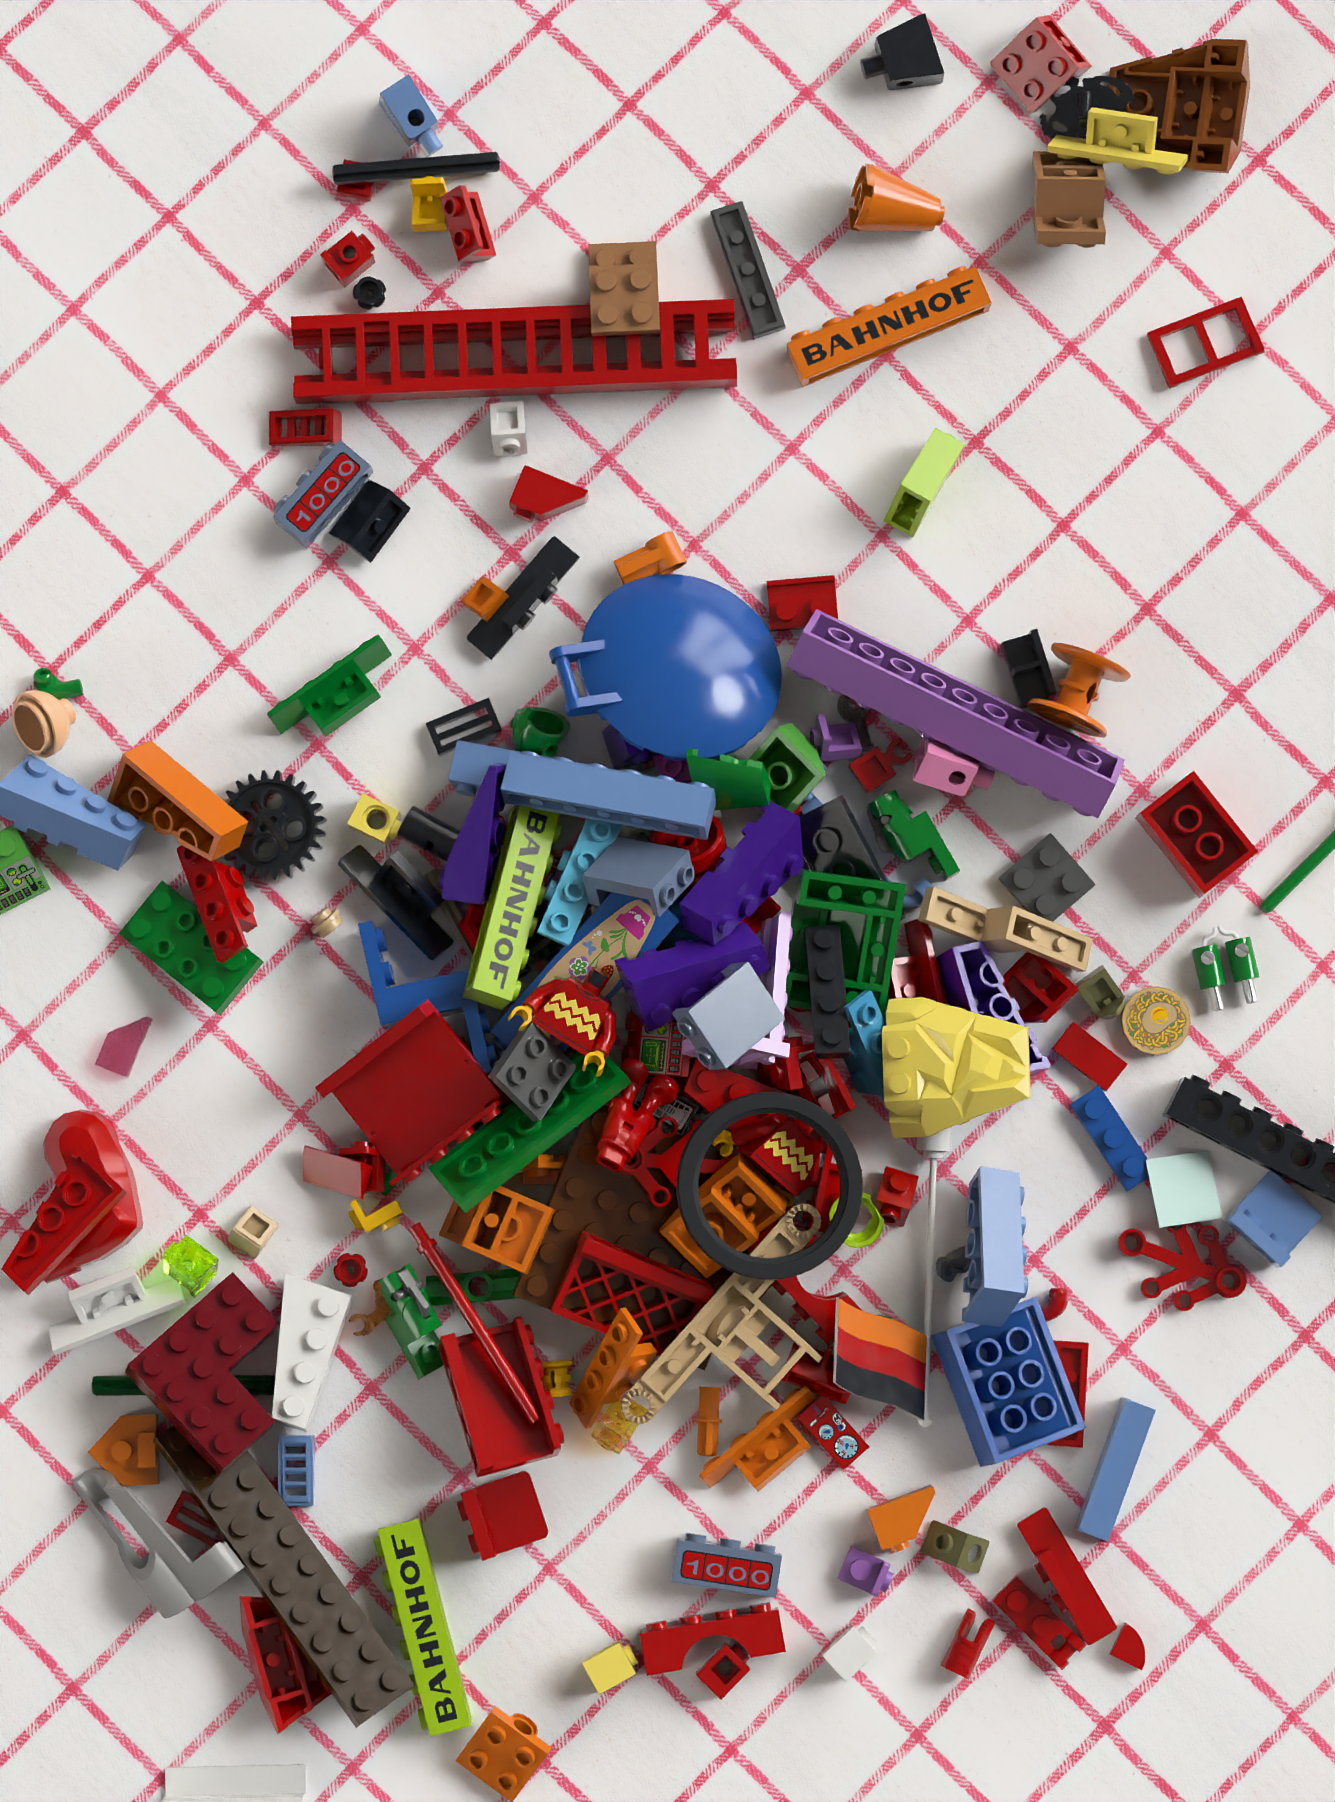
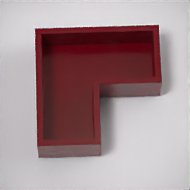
(191, 1374)

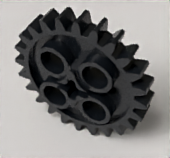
(294, 807)

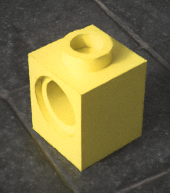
(364, 809)
(611, 1666)

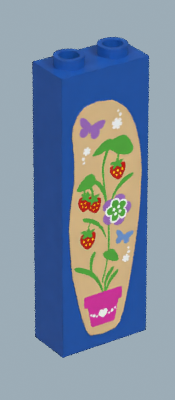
(615, 930)

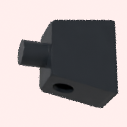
(905, 56)

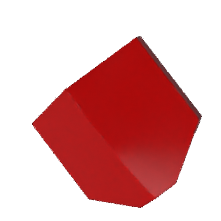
(1037, 988)

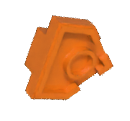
(543, 1170)
(129, 1450)

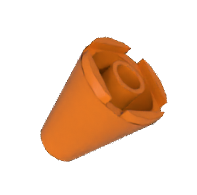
(891, 204)

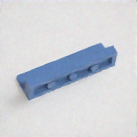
(1114, 1469)

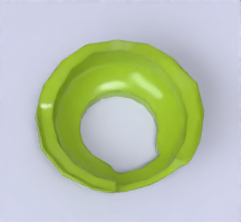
(873, 1229)

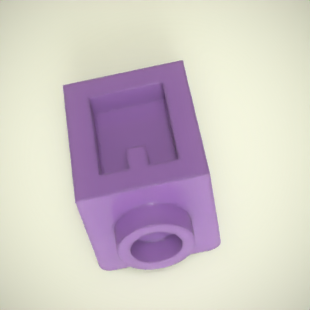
(865, 1572)

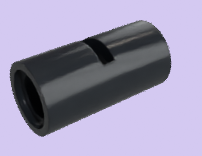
(428, 833)

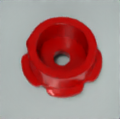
(341, 1269)

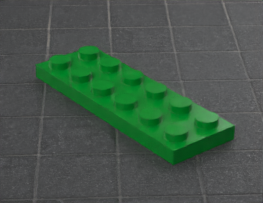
(514, 1140)

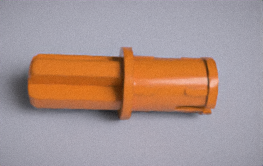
(708, 1421)

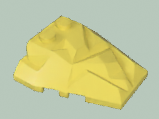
(949, 1066)

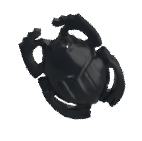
(1074, 104)

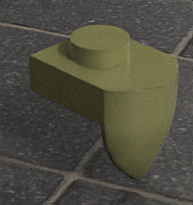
(1101, 994)

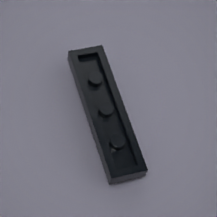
(827, 992)

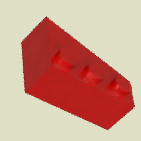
(715, 1087)

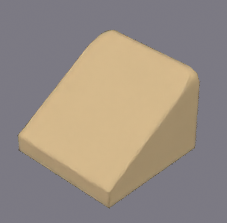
(252, 1232)

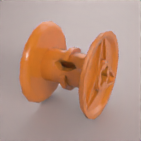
(1079, 689)

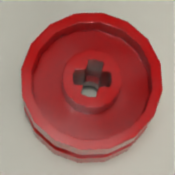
(703, 853)

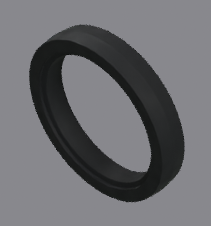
(849, 1198)

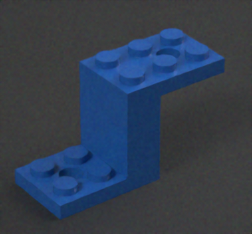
(442, 991)

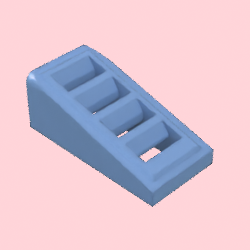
(296, 1441)

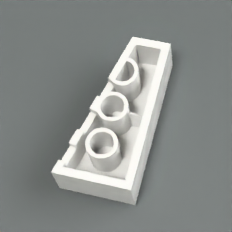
(307, 1342)

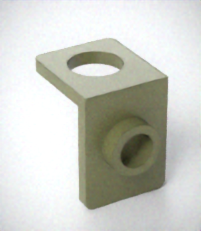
(954, 1546)

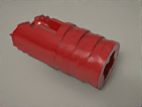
(963, 1653)

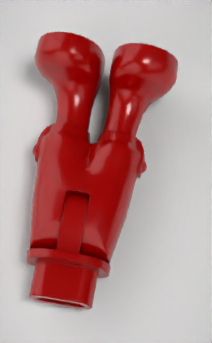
(626, 1127)

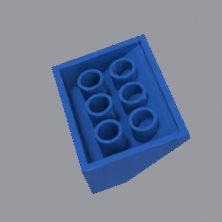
(1008, 1384)

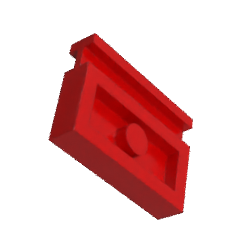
(796, 599)

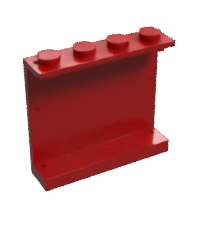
(414, 1091)

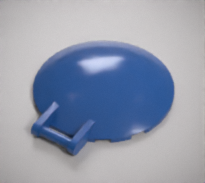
(674, 667)

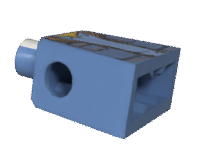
(405, 102)

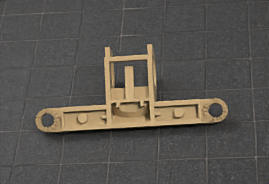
(728, 1327)

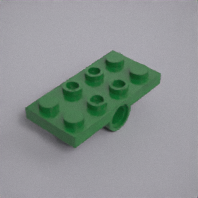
(175, 939)

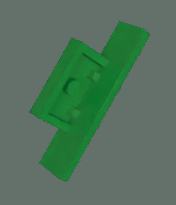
(336, 693)

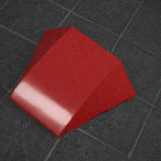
(281, 1670)

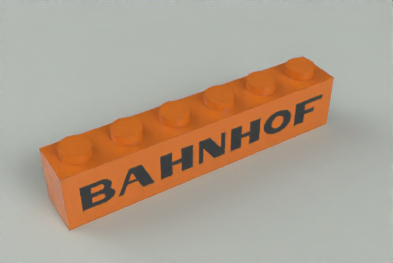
(888, 326)

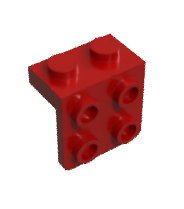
(502, 1515)

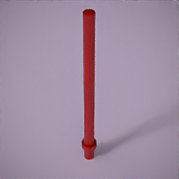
(427, 1247)

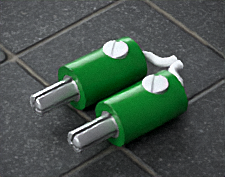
(1210, 969)

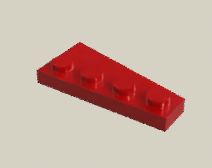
(72, 1210)

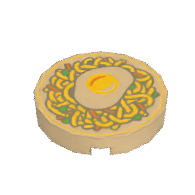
(1155, 1020)

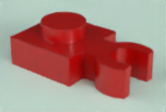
(876, 768)

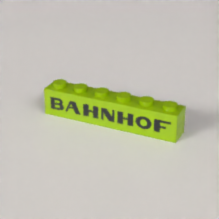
(511, 906)
(424, 1627)

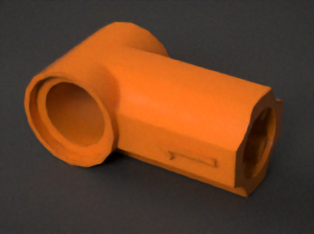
(658, 556)

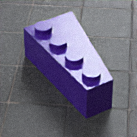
(685, 973)
(977, 986)

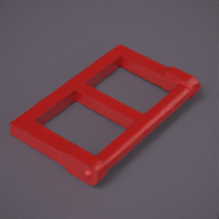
(1196, 320)

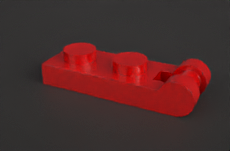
(1037, 1621)

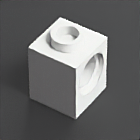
(850, 1651)

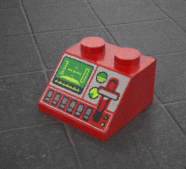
(656, 1049)

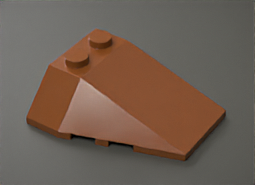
(1197, 100)

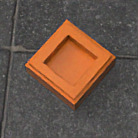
(484, 598)

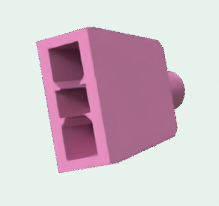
(948, 771)

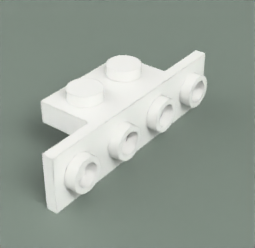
(111, 1306)

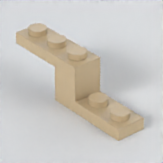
(1005, 929)

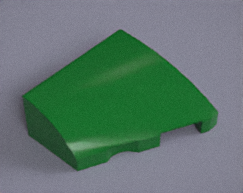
(734, 780)

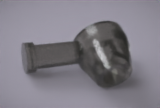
(858, 717)

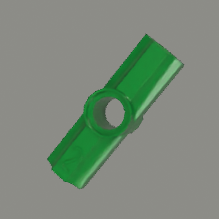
(499, 1286)

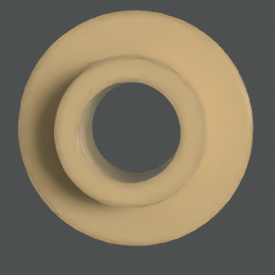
(326, 922)

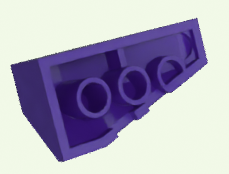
(476, 850)

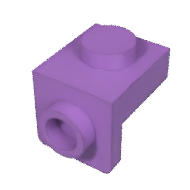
(835, 740)

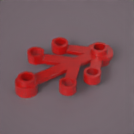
(667, 1161)
(1188, 1265)

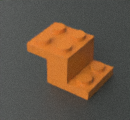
(500, 1227)

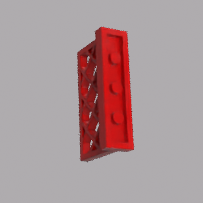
(634, 1266)

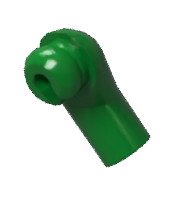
(48, 683)

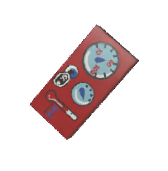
(833, 1432)

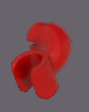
(1056, 1304)

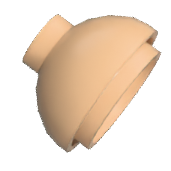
(42, 721)

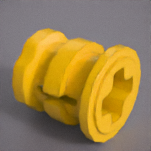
(557, 1377)

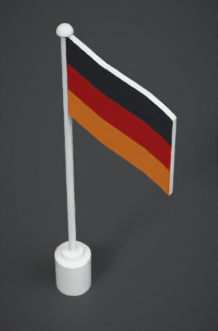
(879, 1354)

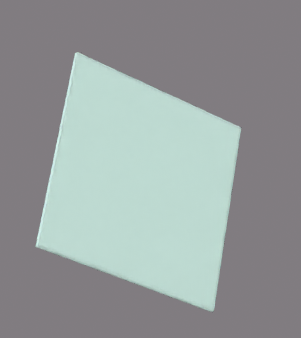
(1183, 1189)

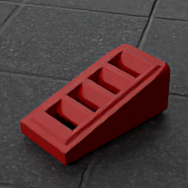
(333, 427)

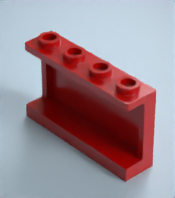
(489, 1415)

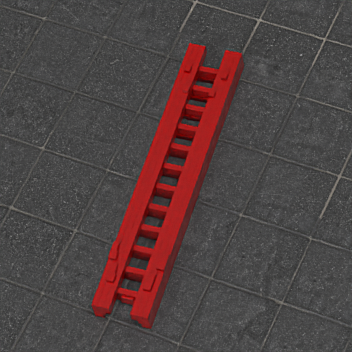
(500, 325)

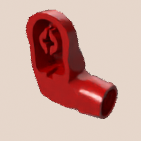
(100, 1141)

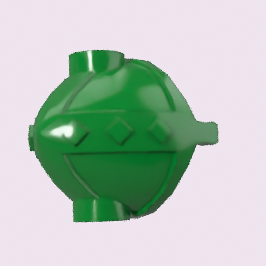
(538, 730)

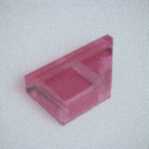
(123, 1046)

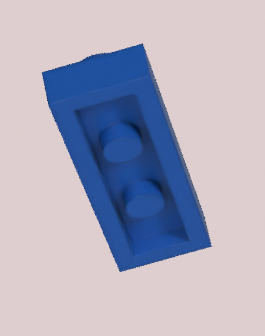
(1111, 1137)

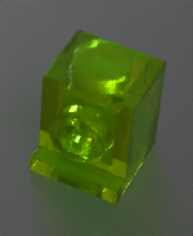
(190, 1254)

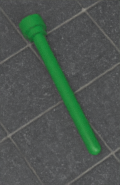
(1298, 874)

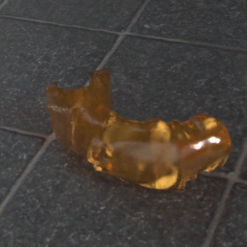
(377, 1316)

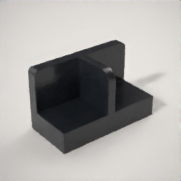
(1029, 668)

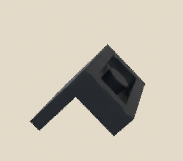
(370, 520)

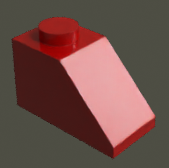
(544, 496)

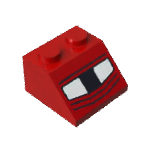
(824, 1086)

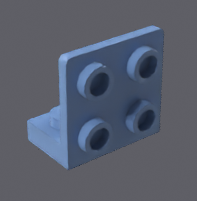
(1273, 1219)

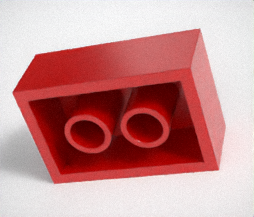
(1196, 834)

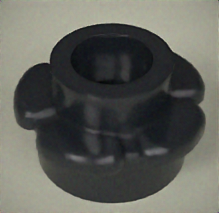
(366, 284)

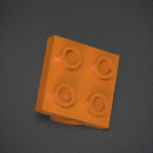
(504, 1752)

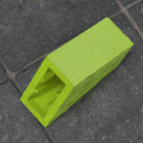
(924, 482)

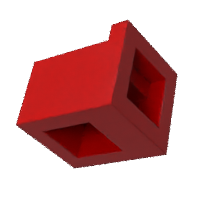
(346, 269)
(722, 1683)

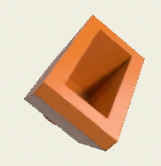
(900, 1518)

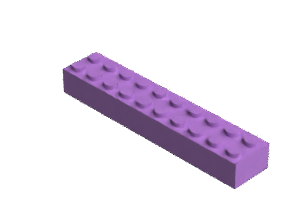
(956, 714)

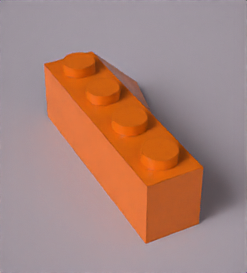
(175, 802)

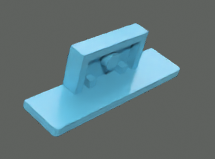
(568, 895)

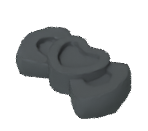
(951, 1264)

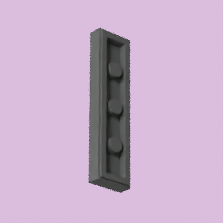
(747, 270)

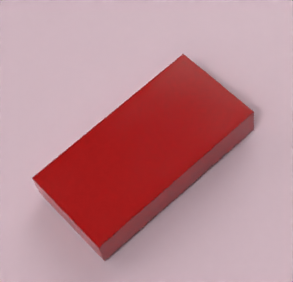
(1089, 1056)

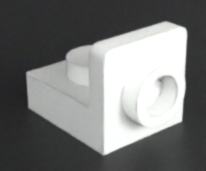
(508, 428)

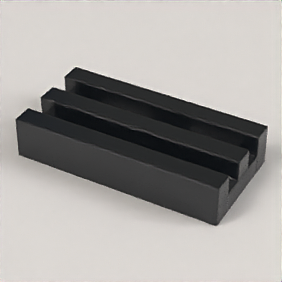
(463, 712)

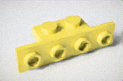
(1119, 139)

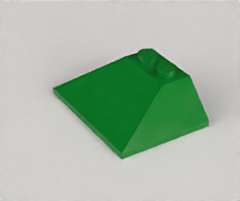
(869, 929)

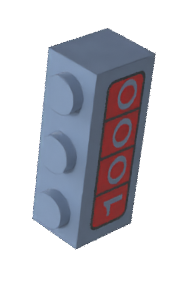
(322, 493)
(727, 1565)

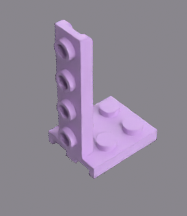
(775, 936)

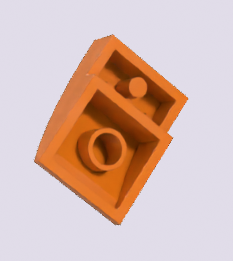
(737, 1207)

